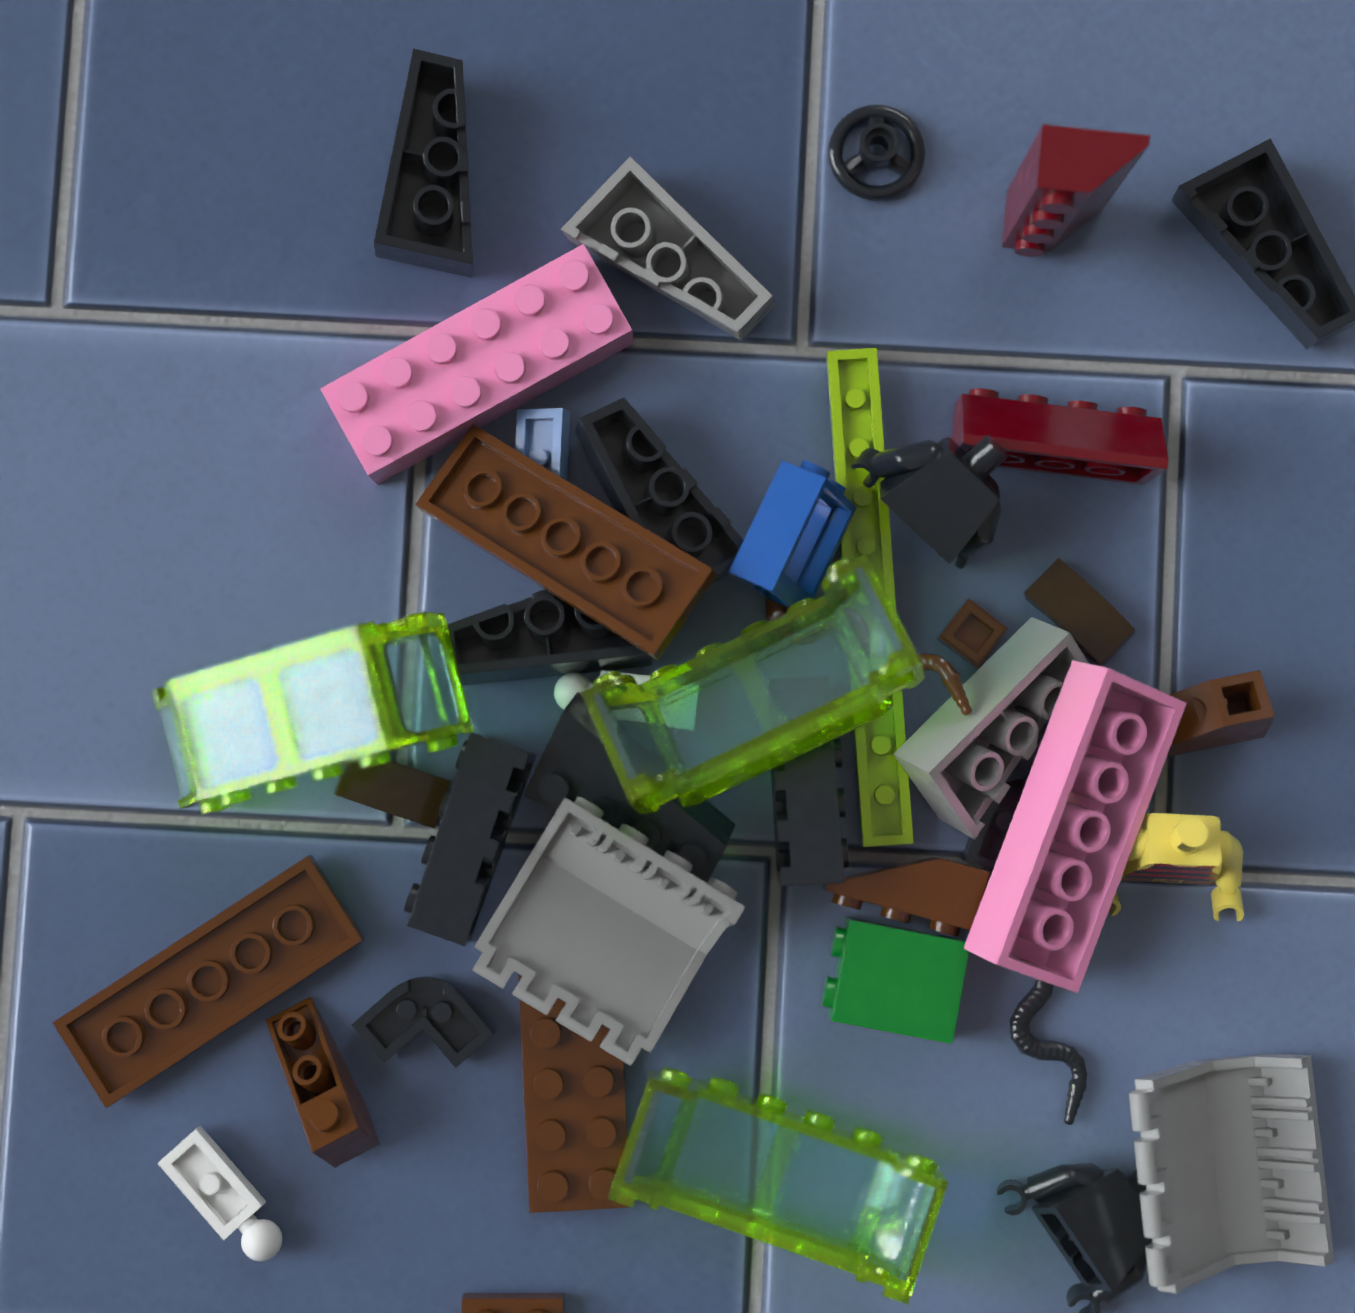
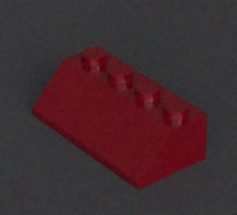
(1065, 184)
(1064, 439)

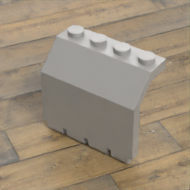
(604, 930)
(1230, 1167)

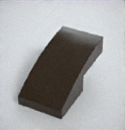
(1081, 611)
(394, 790)

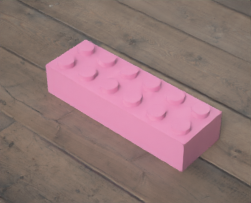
(478, 364)
(1075, 825)

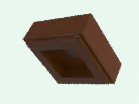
(972, 633)

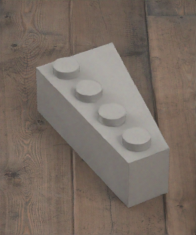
(662, 246)
(966, 759)

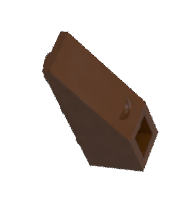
(1222, 713)
(924, 888)
(321, 1085)

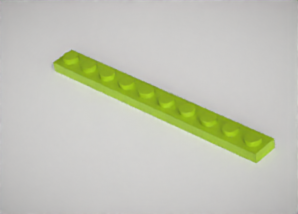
(856, 427)

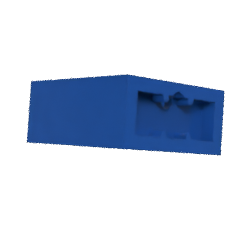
(794, 534)

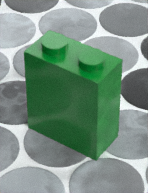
(896, 980)

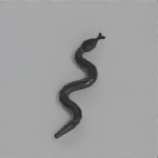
(1045, 1049)

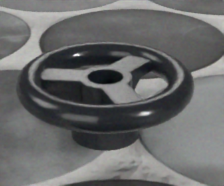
(880, 134)

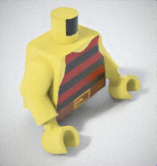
(1187, 852)

